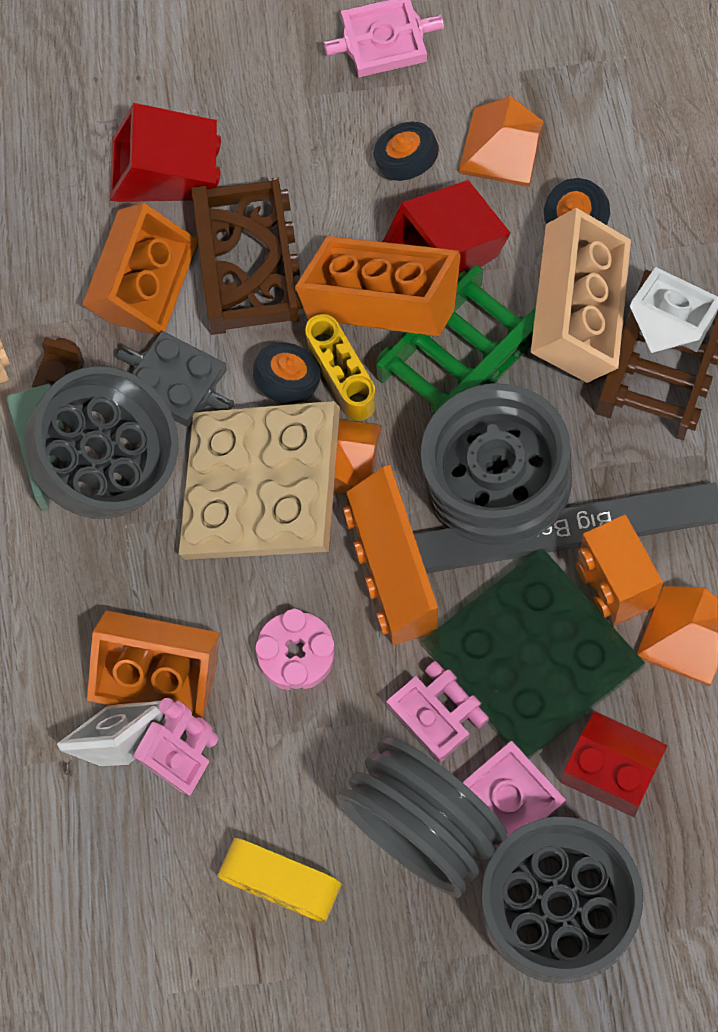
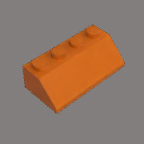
(381, 285)
(391, 558)

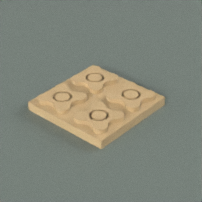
(260, 481)

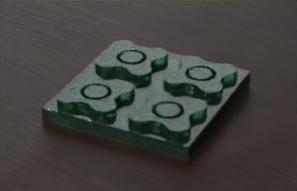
(533, 653)

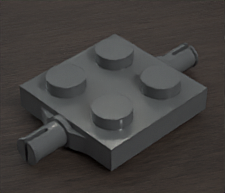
(180, 375)

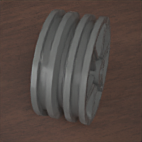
(491, 413)
(422, 816)

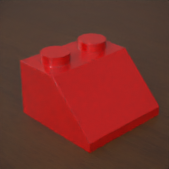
(613, 763)

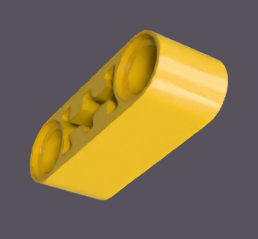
(358, 378)
(279, 880)

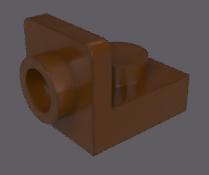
(60, 359)

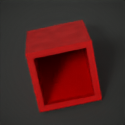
(163, 155)
(453, 221)

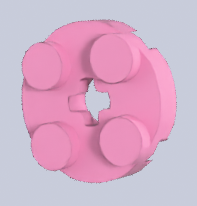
(295, 672)

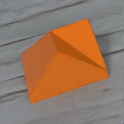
(502, 142)
(355, 453)
(683, 633)

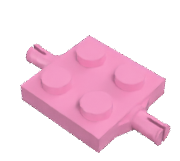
(383, 36)

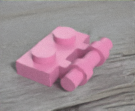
(429, 719)
(171, 757)

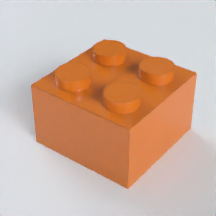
(618, 571)

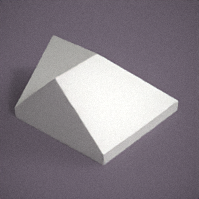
(673, 312)
(112, 733)

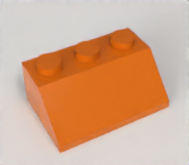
(140, 270)
(151, 661)

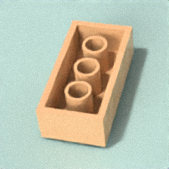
(581, 296)

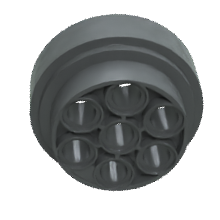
(130, 412)
(576, 848)

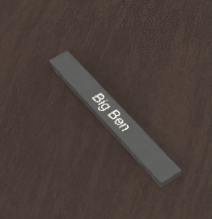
(647, 514)

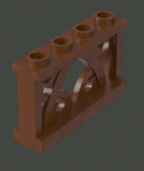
(224, 296)

